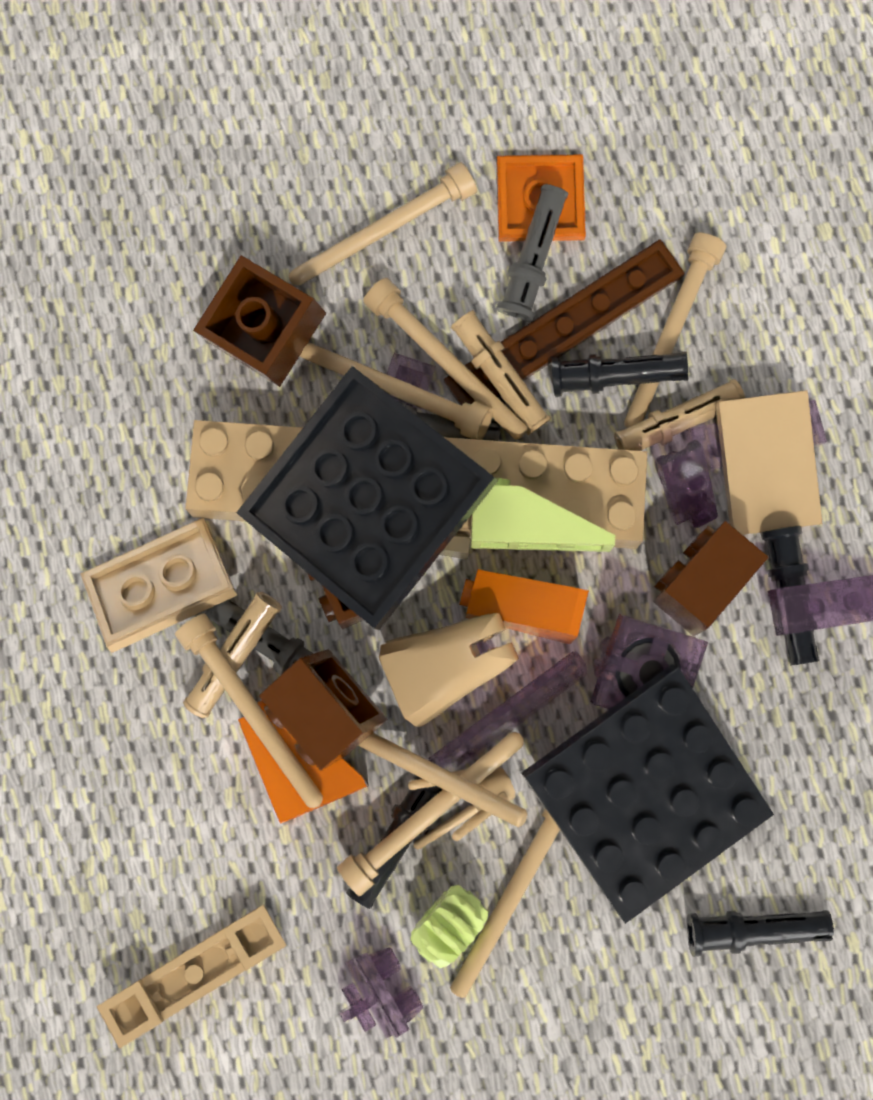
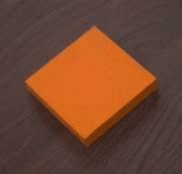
(519, 190)

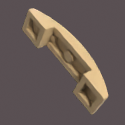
(191, 976)

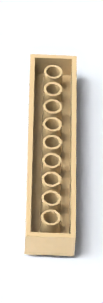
(590, 482)

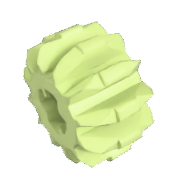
(449, 926)

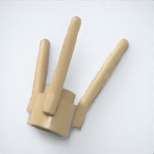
(496, 782)

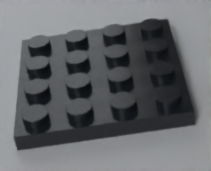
(366, 498)
(648, 793)

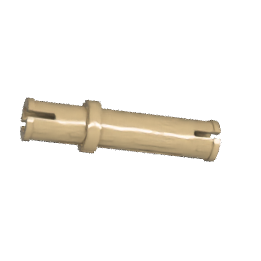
(499, 371)
(664, 425)
(235, 650)

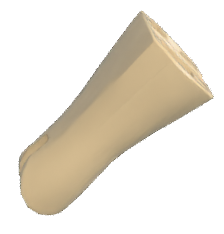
(443, 665)

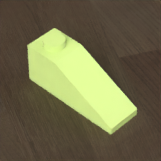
(525, 521)

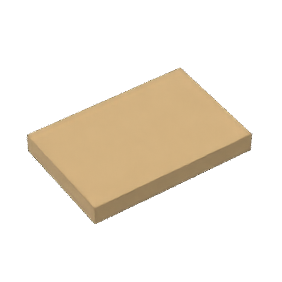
(769, 462)
(157, 585)

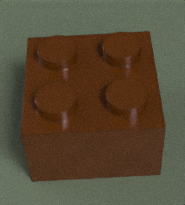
(260, 320)
(706, 584)
(321, 709)

